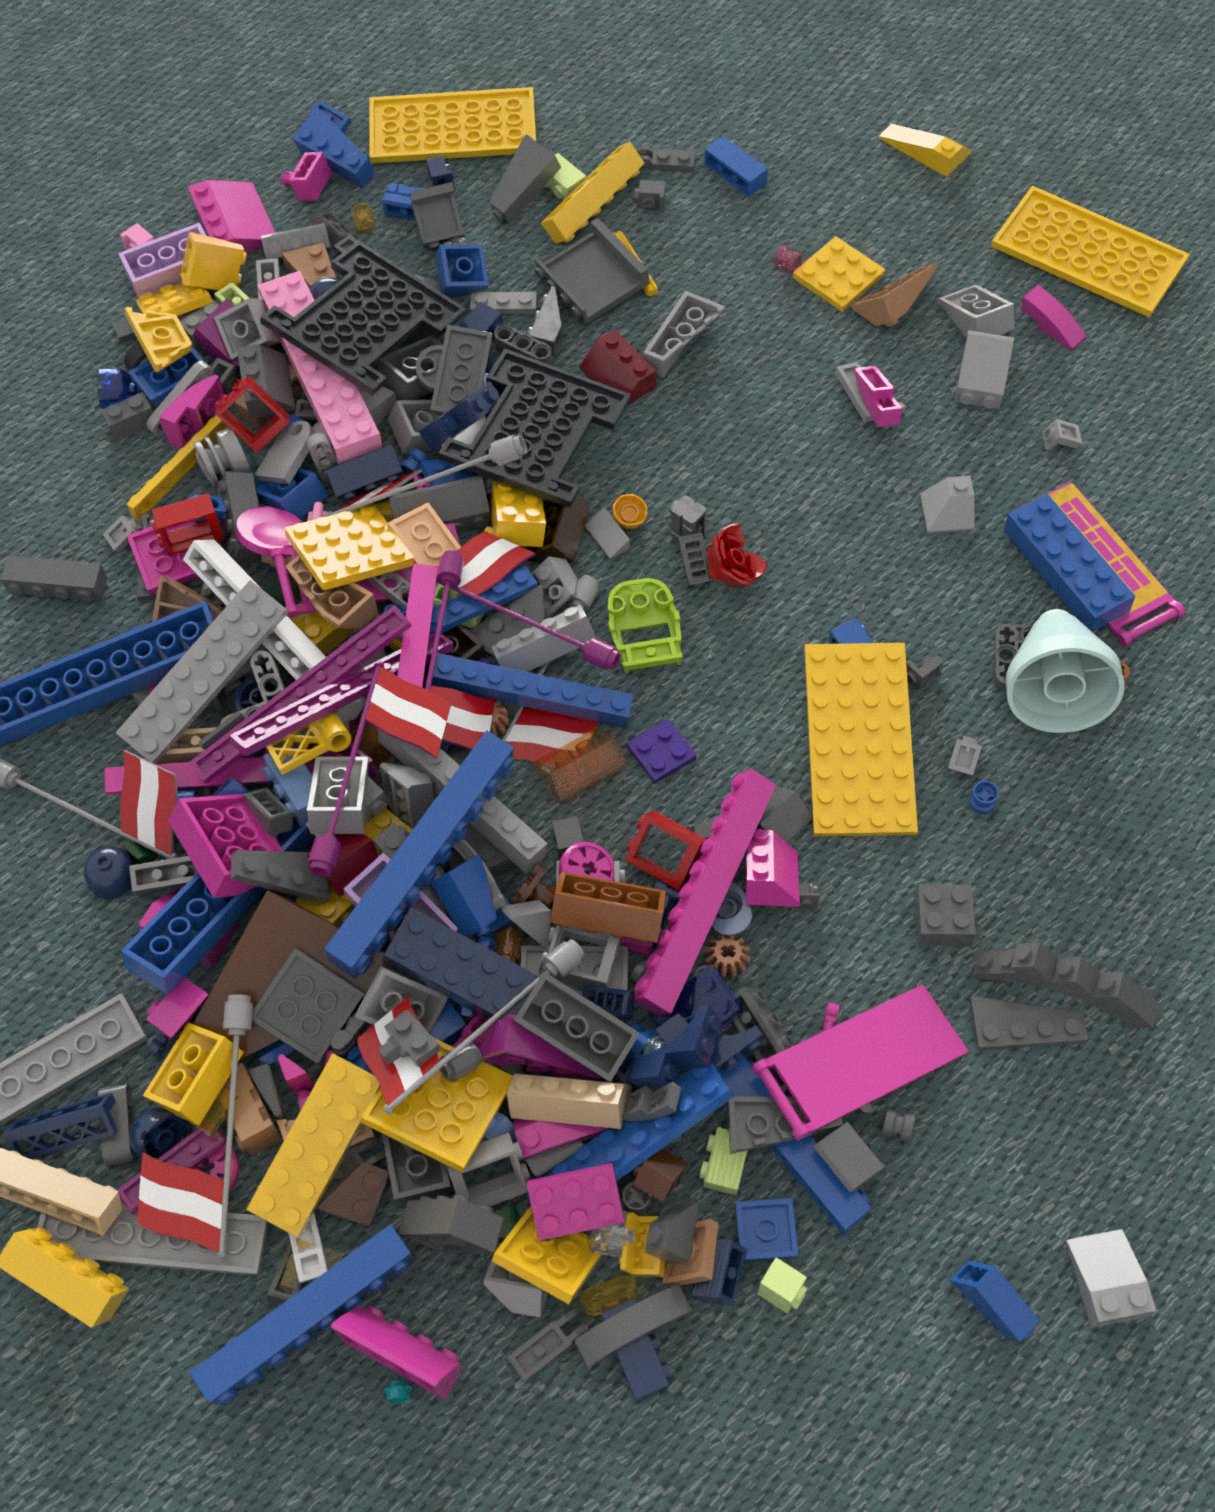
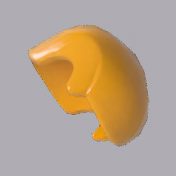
(629, 511)

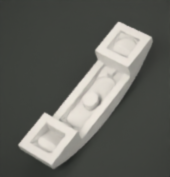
(311, 1261)

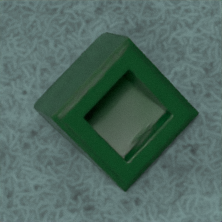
(139, 853)
(510, 1219)

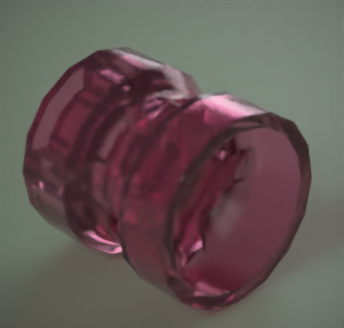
(787, 258)

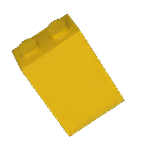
(211, 262)

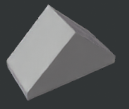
(532, 918)

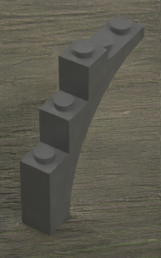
(1072, 976)

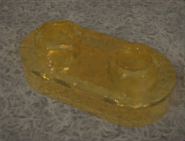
(608, 1294)

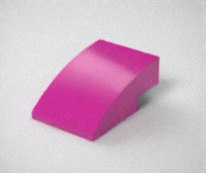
(191, 411)

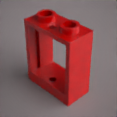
(264, 434)
(183, 512)
(674, 829)

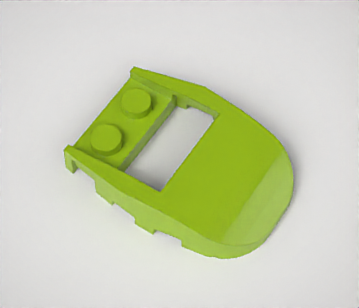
(641, 606)

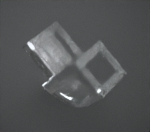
(610, 1239)

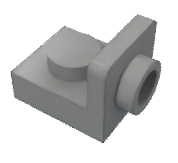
(1061, 433)
(118, 531)
(965, 755)

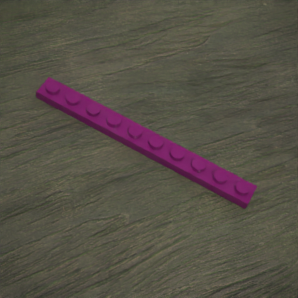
(331, 669)
(320, 703)

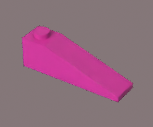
(541, 1136)

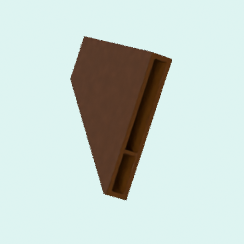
(260, 954)

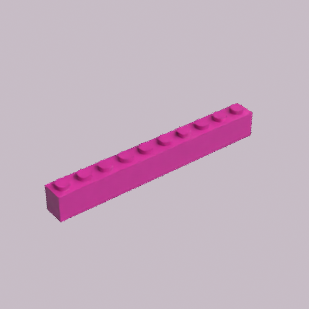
(703, 893)

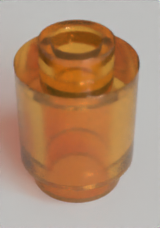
(509, 944)

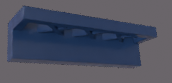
(59, 1118)

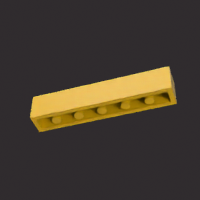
(593, 193)

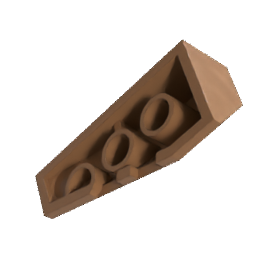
(894, 299)
(343, 606)

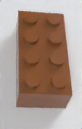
(608, 907)

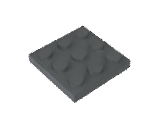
(306, 1005)

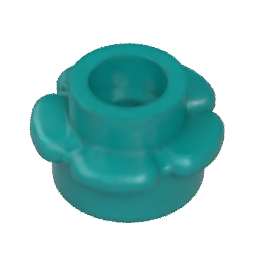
(398, 1391)

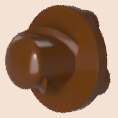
(534, 889)

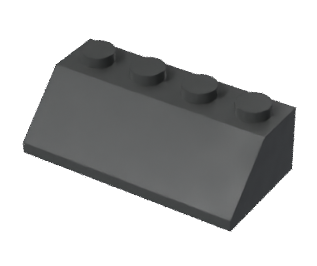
(455, 502)
(576, 1026)

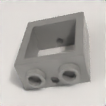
(609, 958)
(497, 1189)

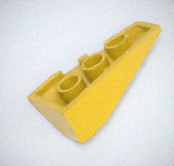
(930, 149)

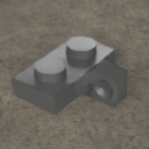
(409, 1040)

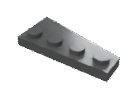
(1018, 1025)
(760, 1123)

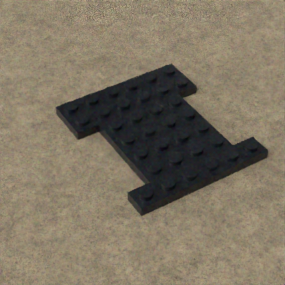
(364, 316)
(552, 416)

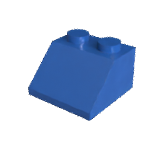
(461, 269)

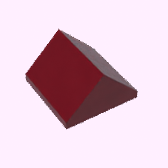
(354, 857)

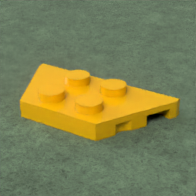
(159, 336)

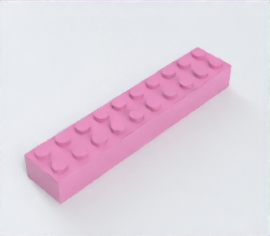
(331, 396)

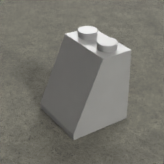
(984, 369)

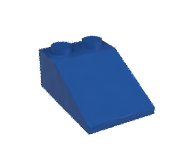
(159, 384)
(295, 497)

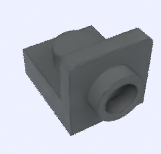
(925, 672)

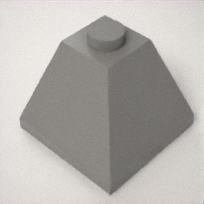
(949, 505)
(514, 1291)

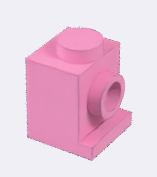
(135, 236)

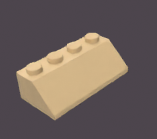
(567, 1100)

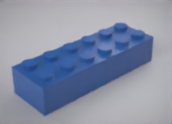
(1069, 563)

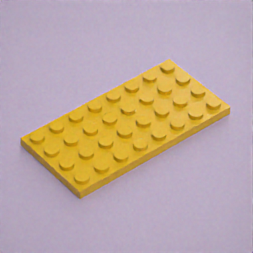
(450, 124)
(1090, 251)
(860, 740)

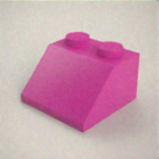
(176, 1009)

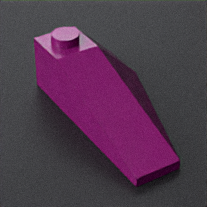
(514, 1044)

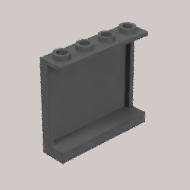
(594, 273)

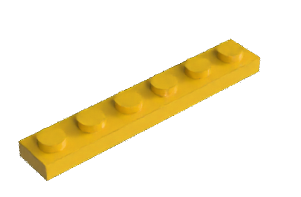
(173, 471)

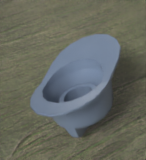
(733, 913)

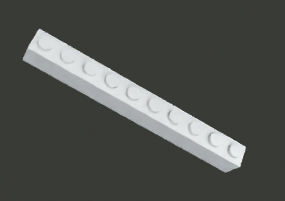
(286, 641)

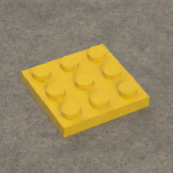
(839, 273)
(174, 299)
(552, 1264)

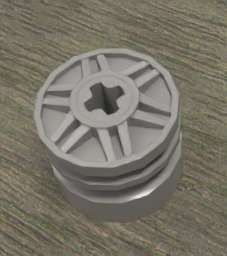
(221, 456)

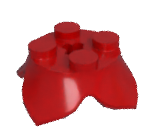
(729, 560)

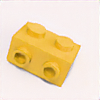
(634, 1258)

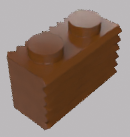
(659, 1174)

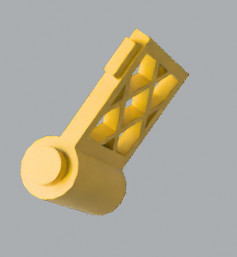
(326, 731)

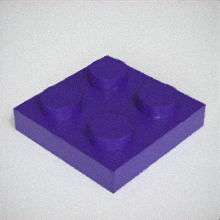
(661, 751)

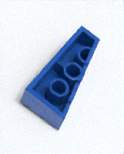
(342, 155)

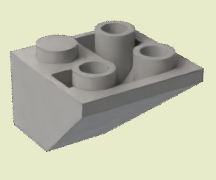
(558, 582)

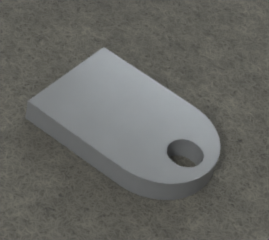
(286, 454)

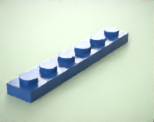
(465, 608)

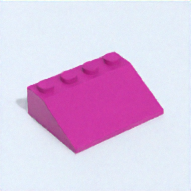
(231, 212)
(215, 829)
(398, 1350)

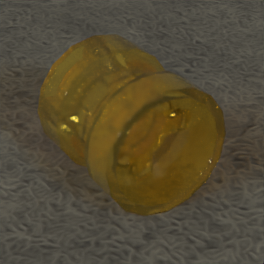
(363, 218)

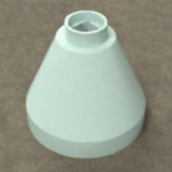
(1063, 676)

